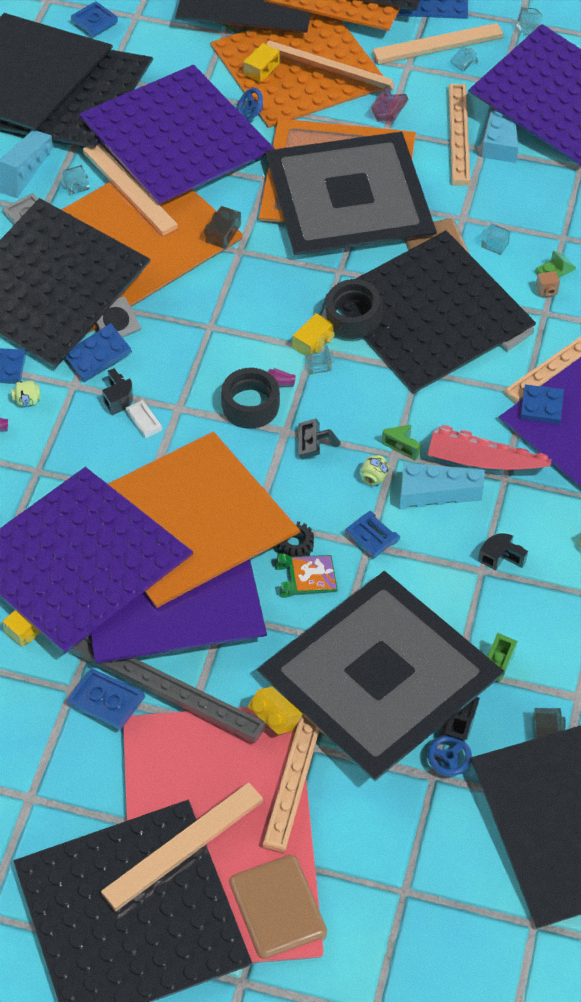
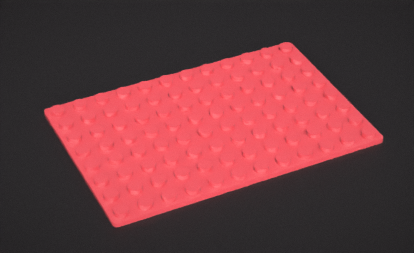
(193, 759)

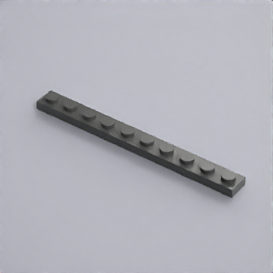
(177, 693)

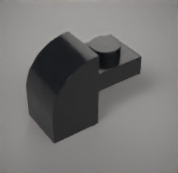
(119, 394)
(499, 548)
(461, 723)

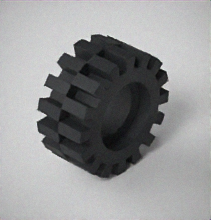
(299, 550)

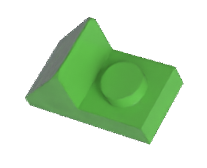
(558, 263)
(399, 440)
(502, 651)

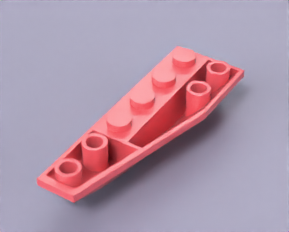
(481, 452)

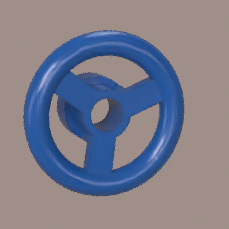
(252, 106)
(449, 766)

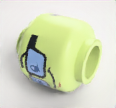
(26, 393)
(374, 470)

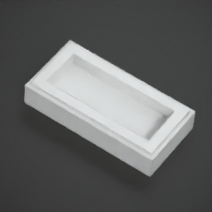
(144, 419)

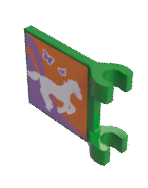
(307, 574)

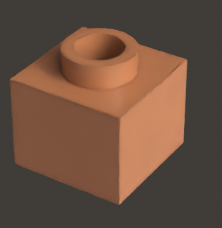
(547, 284)

